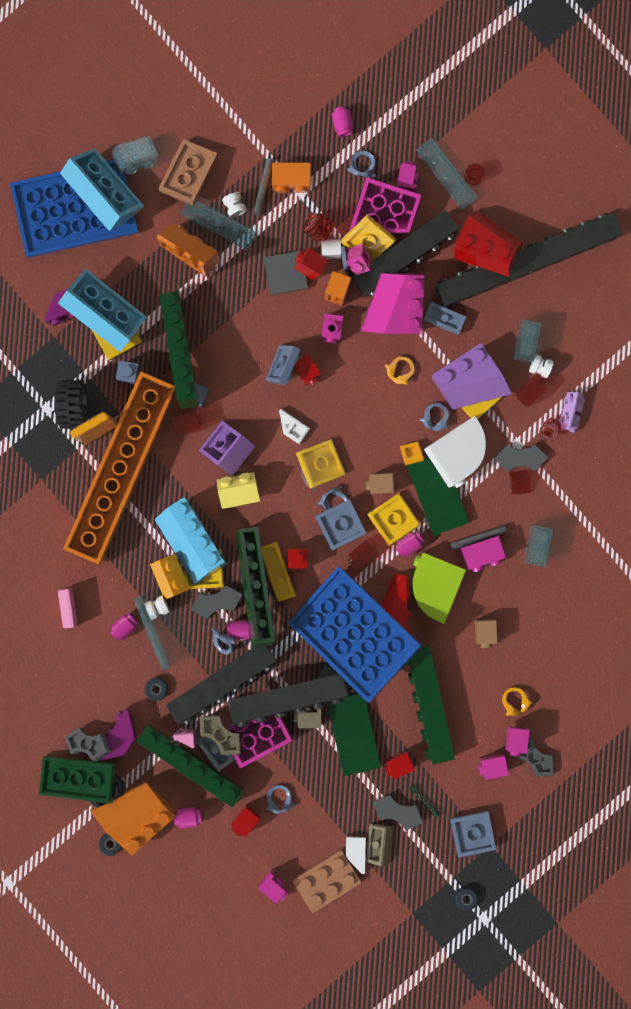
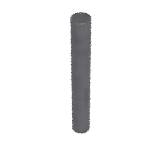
(263, 187)
(478, 537)

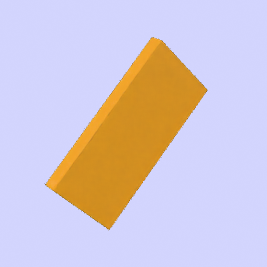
(94, 428)

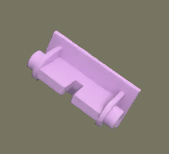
(572, 403)

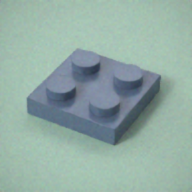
(283, 364)
(340, 524)
(473, 833)

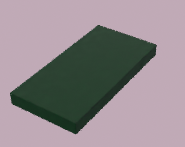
(439, 502)
(353, 735)
(77, 779)

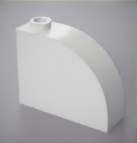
(458, 452)

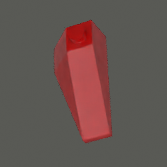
(396, 600)

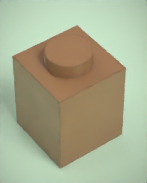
(380, 484)
(486, 633)

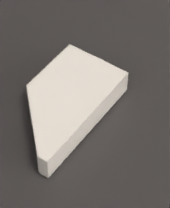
(292, 427)
(356, 851)

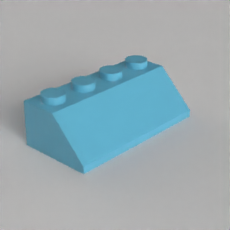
(101, 189)
(102, 310)
(190, 540)

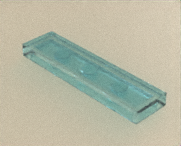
(446, 174)
(219, 224)
(152, 633)

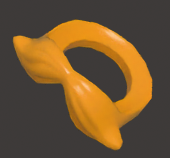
(391, 370)
(510, 709)

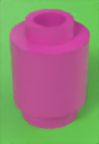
(342, 121)
(409, 544)
(124, 626)
(239, 629)
(188, 817)

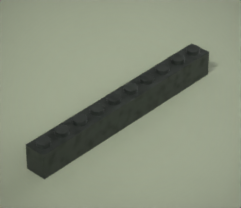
(532, 259)

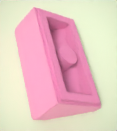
(67, 608)
(186, 736)

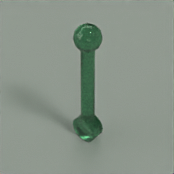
(413, 789)

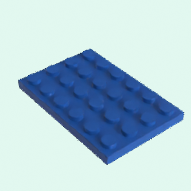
(57, 218)
(355, 634)

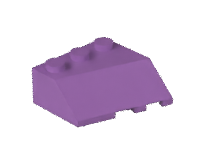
(471, 379)

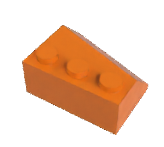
(189, 249)
(134, 817)

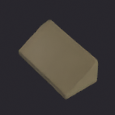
(379, 844)

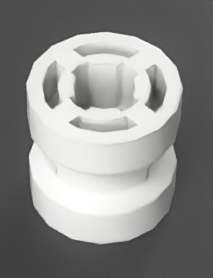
(234, 204)
(541, 366)
(161, 606)

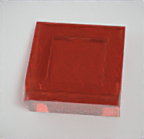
(520, 482)

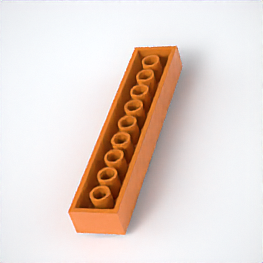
(120, 468)

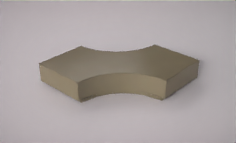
(227, 742)

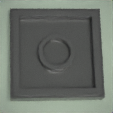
(282, 275)

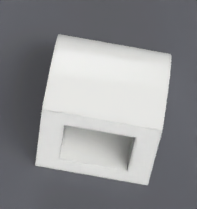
(331, 249)

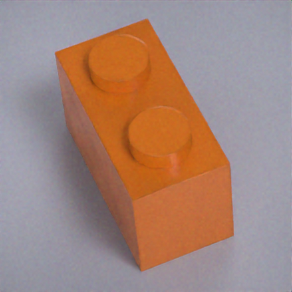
(290, 177)
(337, 287)

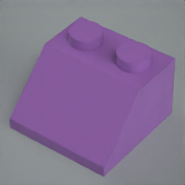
(227, 448)

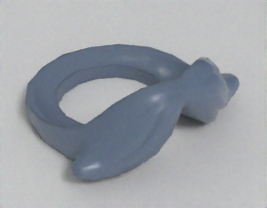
(353, 168)
(344, 256)
(427, 419)
(334, 491)
(225, 638)
(287, 805)

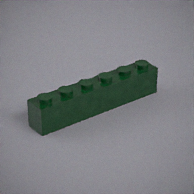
(179, 350)
(255, 587)
(430, 706)
(190, 765)

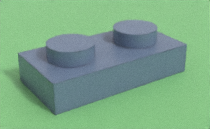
(444, 318)

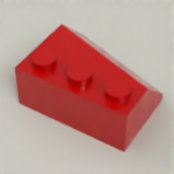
(487, 245)

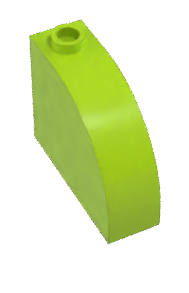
(435, 585)

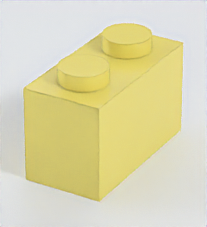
(238, 490)

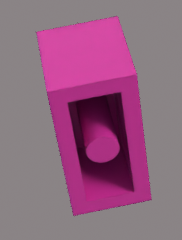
(483, 553)

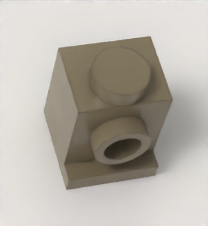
(309, 718)

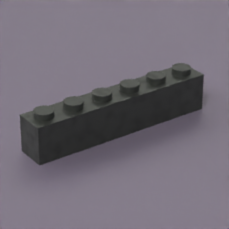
(407, 252)
(220, 683)
(287, 699)

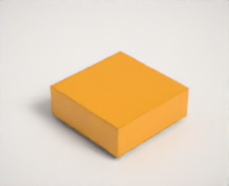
(411, 453)

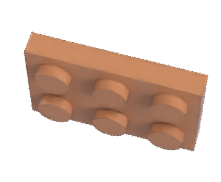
(188, 172)
(326, 881)

